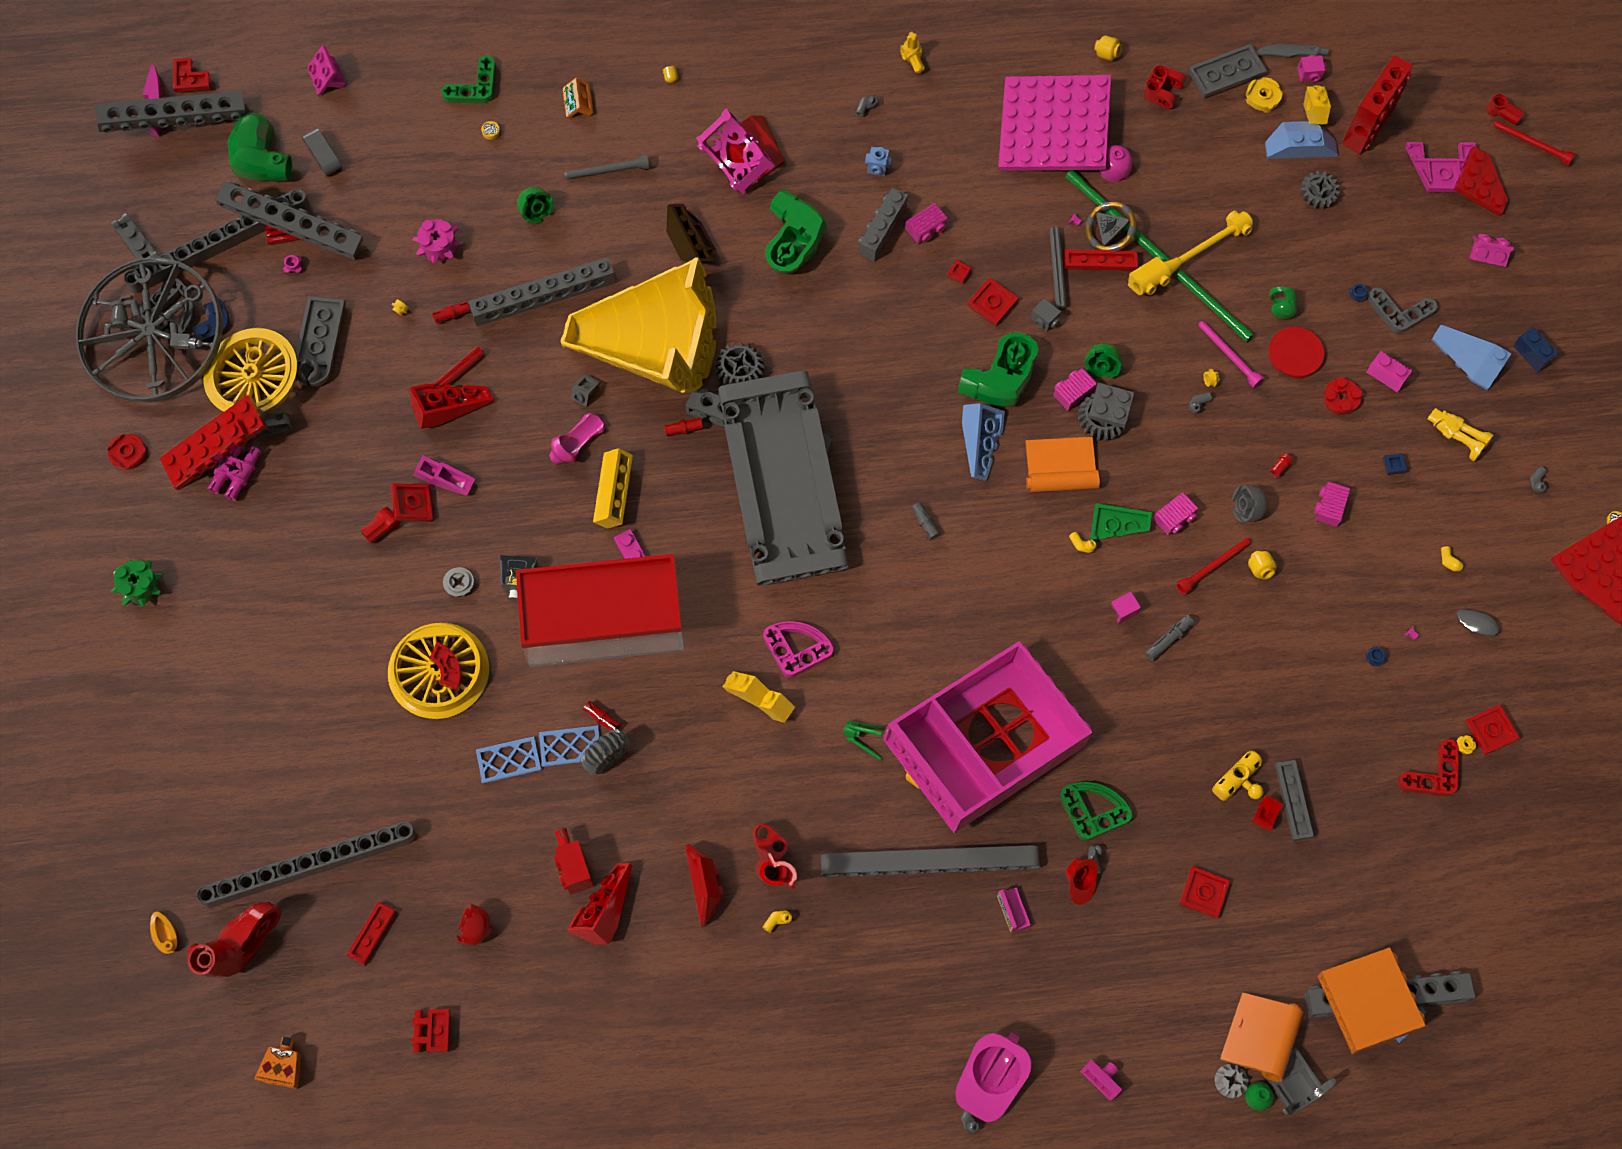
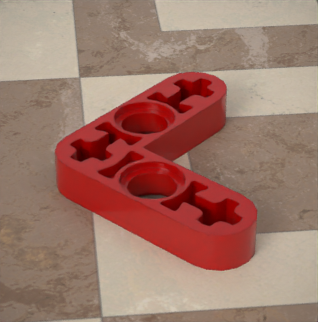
(1439, 779)

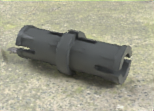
(925, 521)

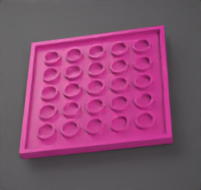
(1055, 123)

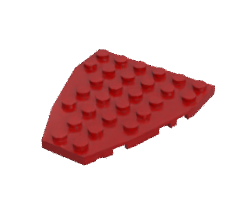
(1595, 568)

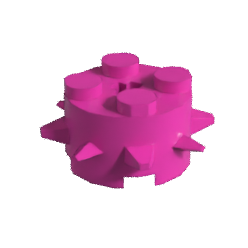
(437, 240)

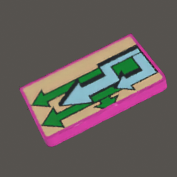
(1013, 910)

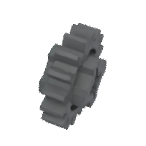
(1328, 189)

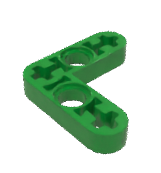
(476, 90)

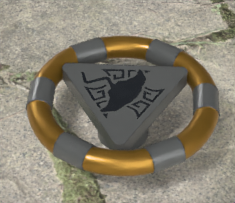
(1110, 226)

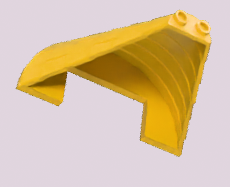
(653, 328)

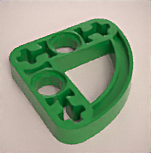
(1093, 823)

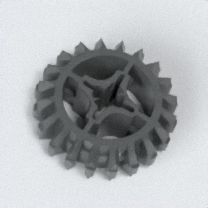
(736, 356)
(1099, 430)
(605, 752)

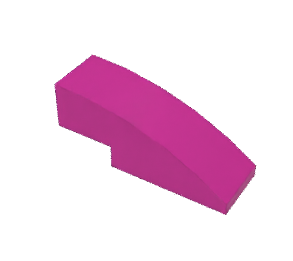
(443, 476)

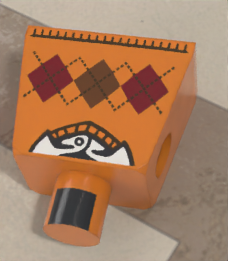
(280, 1065)

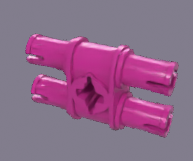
(238, 477)

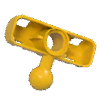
(1246, 768)

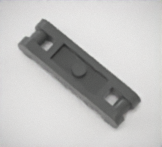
(133, 238)

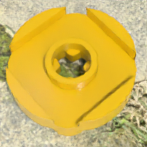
(1260, 102)

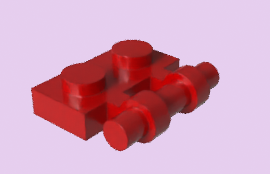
(437, 1031)

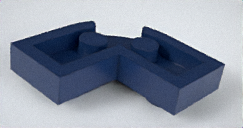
(206, 330)

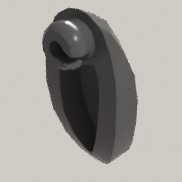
(1478, 622)

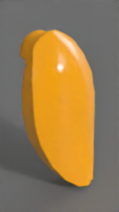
(163, 933)

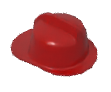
(1082, 879)

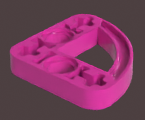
(789, 657)

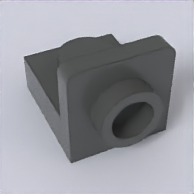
(583, 389)

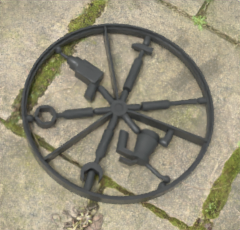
(120, 320)

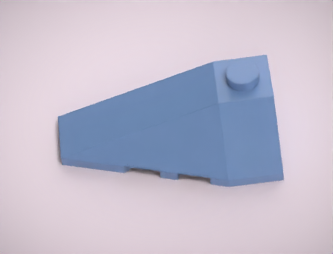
(1476, 357)

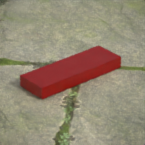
(371, 933)

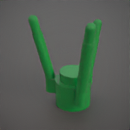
(854, 729)

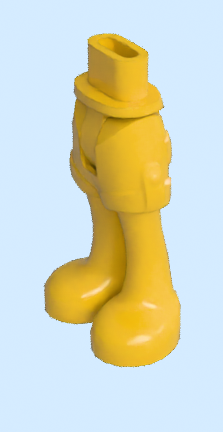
(1451, 427)

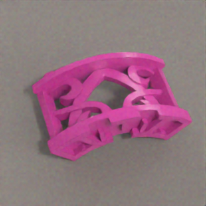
(760, 158)

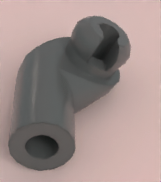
(866, 103)
(1093, 852)

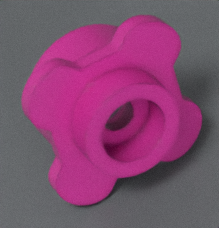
(292, 259)

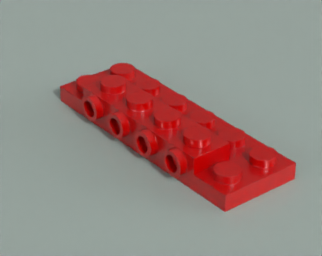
(213, 442)

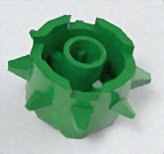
(136, 582)

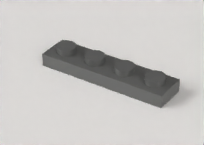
(1294, 800)

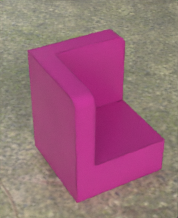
(1126, 607)

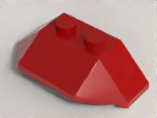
(704, 883)

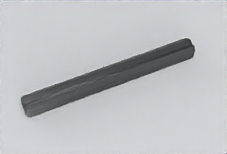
(1057, 264)

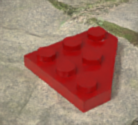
(1481, 183)

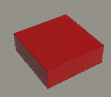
(959, 271)

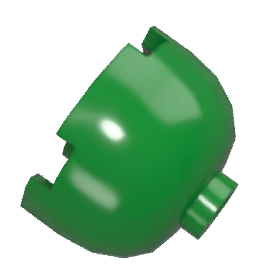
(534, 204)
(1103, 361)

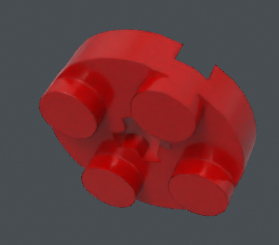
(1345, 387)

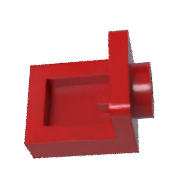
(1267, 812)

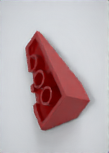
(440, 404)
(602, 914)

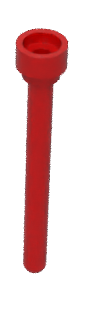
(1565, 156)
(1185, 584)

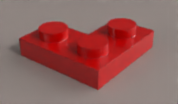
(186, 80)

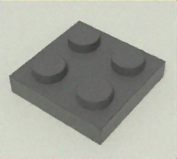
(1111, 405)

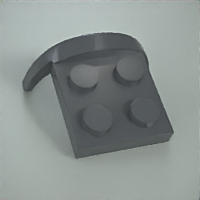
(1299, 1085)

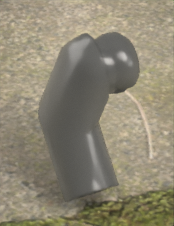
(1196, 402)
(1535, 480)
(969, 1122)

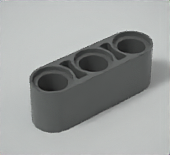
(321, 152)

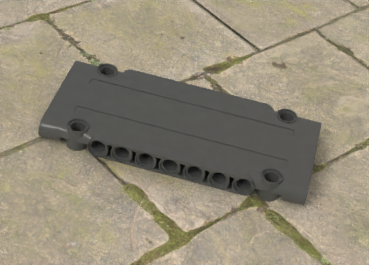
(783, 478)

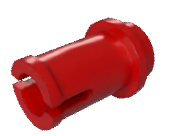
(1283, 462)

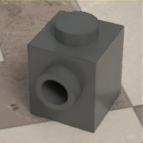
(1045, 315)

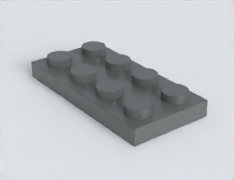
(1227, 70)

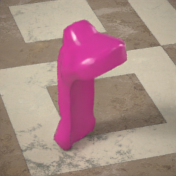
(566, 447)

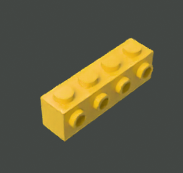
(613, 488)

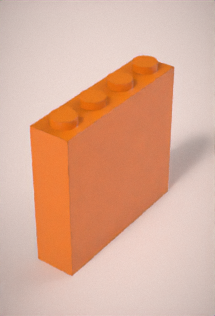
(1371, 1000)

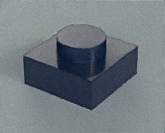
(1394, 464)

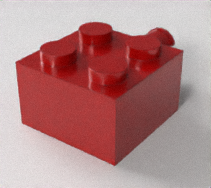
(572, 863)

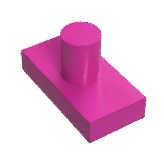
(1102, 1078)

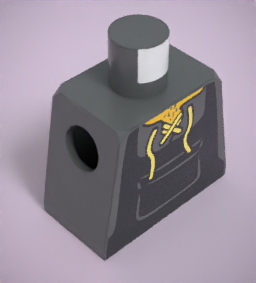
(508, 569)

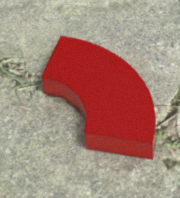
(448, 666)

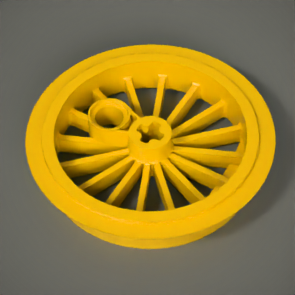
(253, 372)
(456, 704)

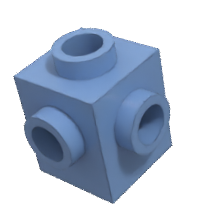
(878, 161)

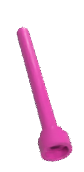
(1254, 378)

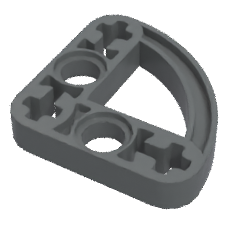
(189, 313)

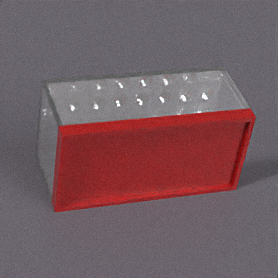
(599, 610)

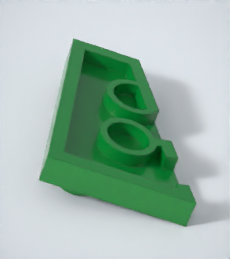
(1118, 522)

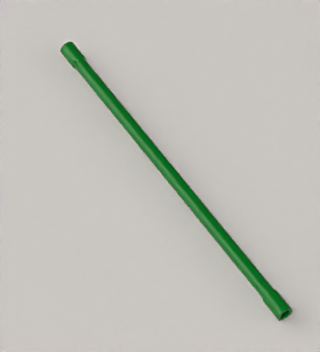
(1238, 328)

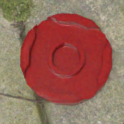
(126, 451)

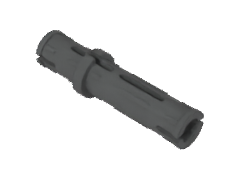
(1176, 632)

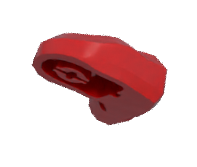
(236, 943)

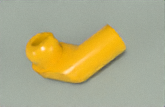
(1449, 561)
(775, 918)

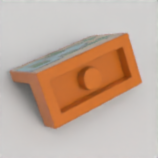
(577, 98)

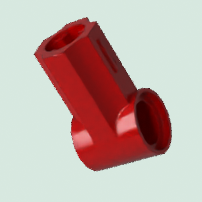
(1501, 107)
(380, 525)

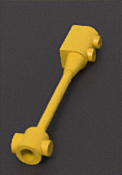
(1158, 272)

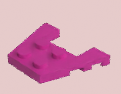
(1438, 173)

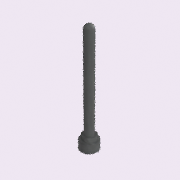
(641, 162)

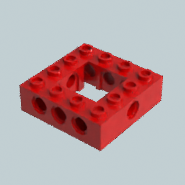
(1376, 105)

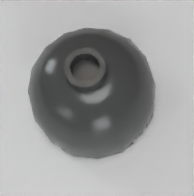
(1249, 503)

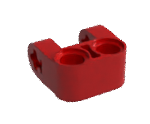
(1166, 76)

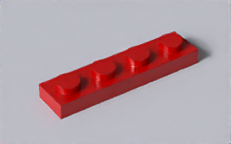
(1100, 260)

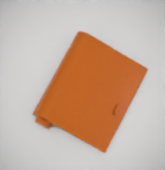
(1061, 464)
(1262, 1035)

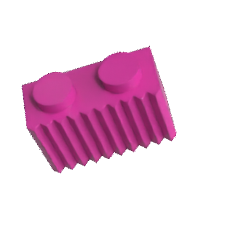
(926, 224)
(1389, 371)
(1074, 389)
(1332, 503)
(1175, 514)

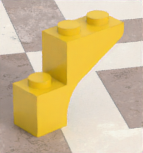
(756, 693)

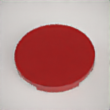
(1296, 352)

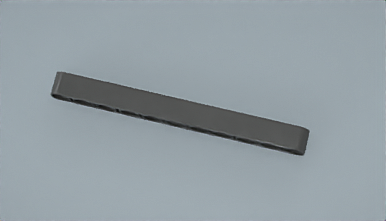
(210, 247)
(930, 861)
(297, 862)

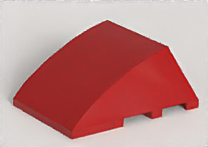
(760, 130)

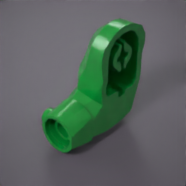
(251, 152)
(1008, 372)

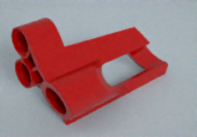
(770, 857)

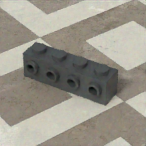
(883, 224)

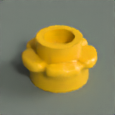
(400, 307)
(1211, 378)
(1461, 744)

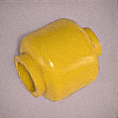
(1108, 48)
(1262, 565)

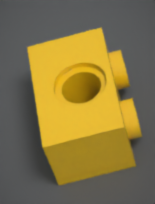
(1317, 105)

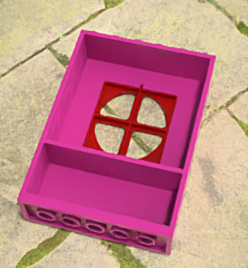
(950, 770)

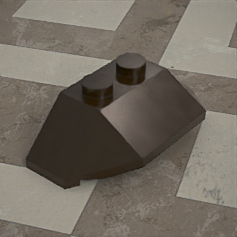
(688, 235)

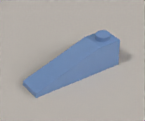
(981, 429)

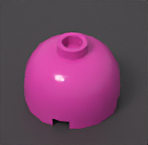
(1118, 164)

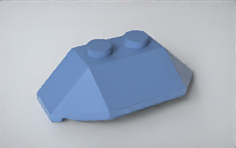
(1300, 141)

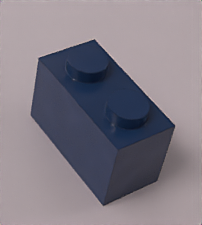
(1535, 349)

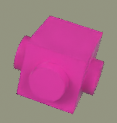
(1311, 68)

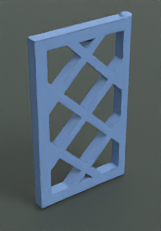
(558, 734)
(496, 748)

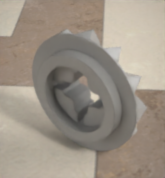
(458, 574)
(1222, 1083)

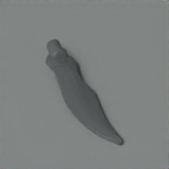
(1290, 50)

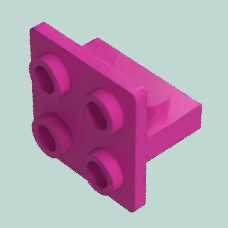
(325, 71)
(1490, 250)

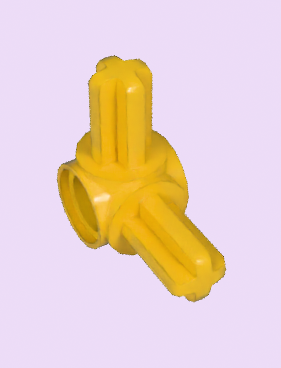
(912, 52)

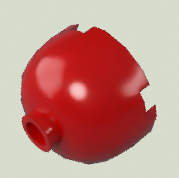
(474, 926)

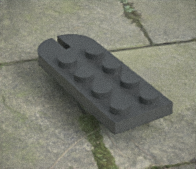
(318, 340)

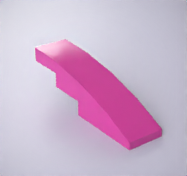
(153, 90)

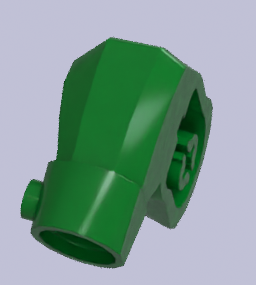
(798, 237)

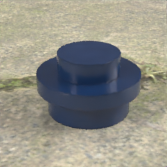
(1358, 292)
(1375, 656)

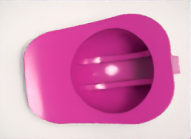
(993, 1076)

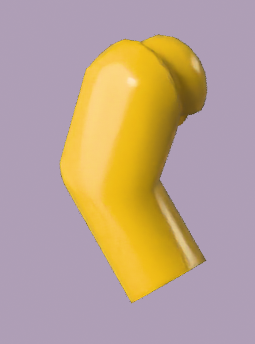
(1084, 546)

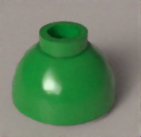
(1259, 1096)

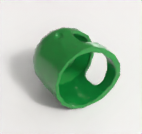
(1286, 307)

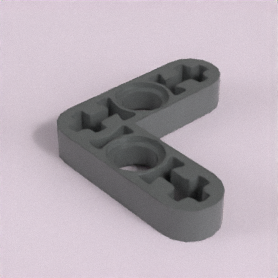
(1401, 317)

